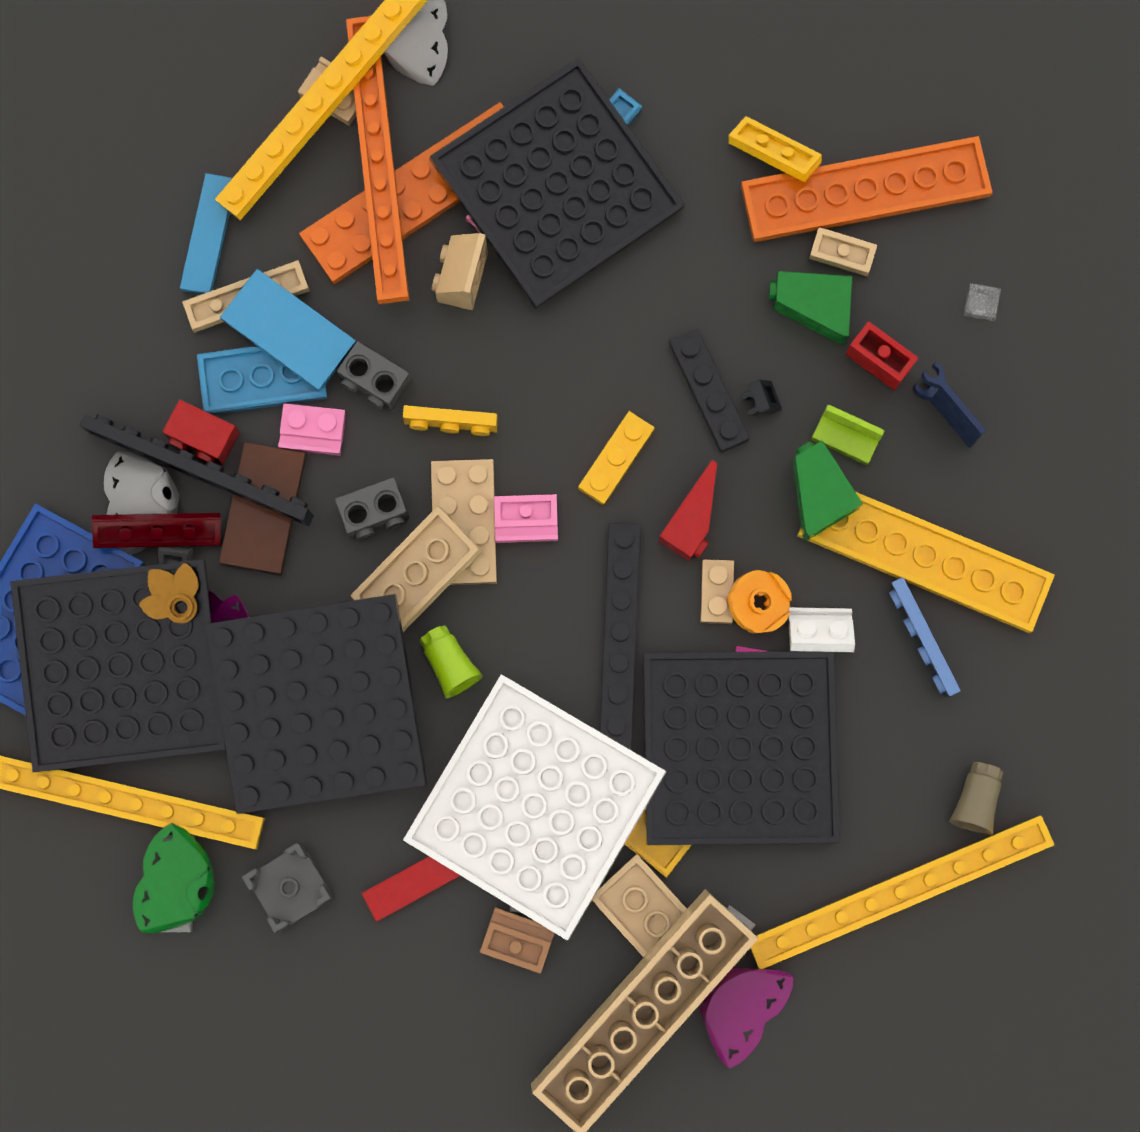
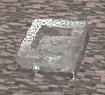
(981, 302)

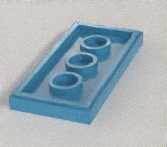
(288, 330)
(248, 381)

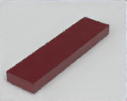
(156, 530)

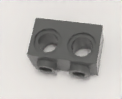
(378, 370)
(369, 500)

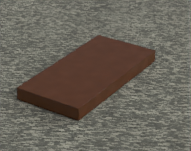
(253, 534)

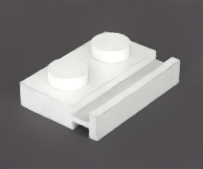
(821, 629)

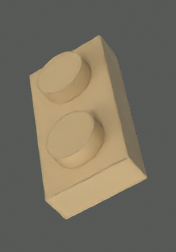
(843, 251)
(715, 586)

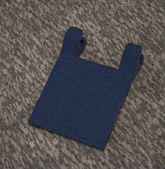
(950, 406)

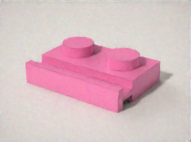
(312, 429)
(525, 518)

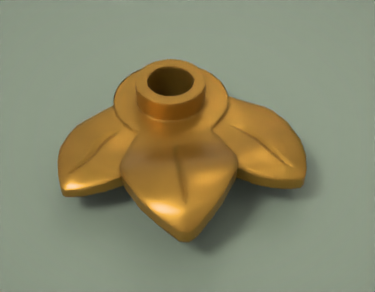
(168, 590)

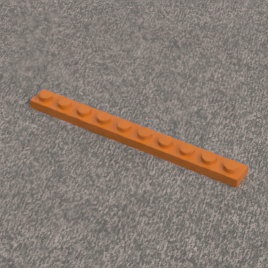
(379, 181)

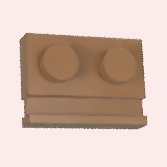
(517, 940)

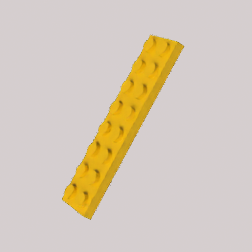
(940, 562)

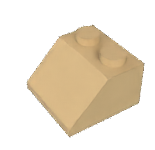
(461, 270)

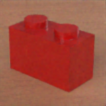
(881, 356)
(200, 432)

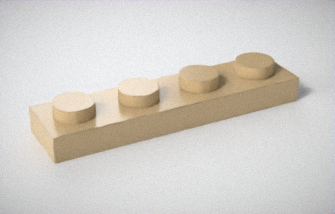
(207, 308)

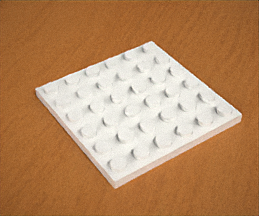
(534, 806)

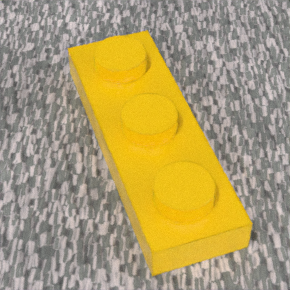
(775, 149)
(450, 420)
(616, 458)

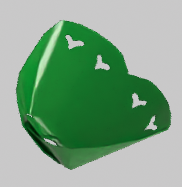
(173, 882)

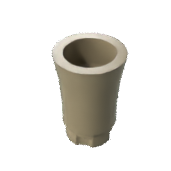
(978, 799)

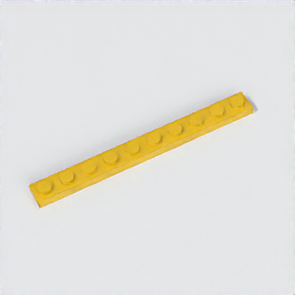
(317, 105)
(131, 803)
(901, 892)

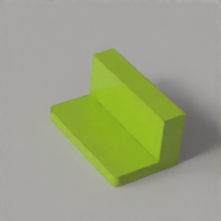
(847, 434)

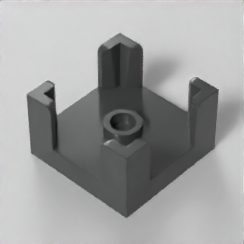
(289, 887)

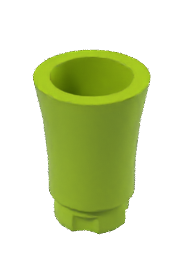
(449, 662)

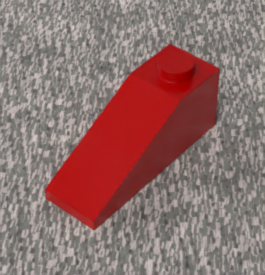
(691, 522)

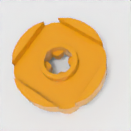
(742, 601)

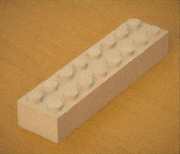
(643, 1012)

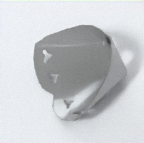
(412, 49)
(138, 488)

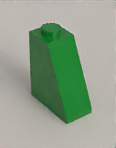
(815, 301)
(821, 490)

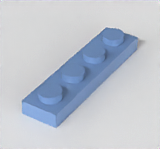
(929, 650)

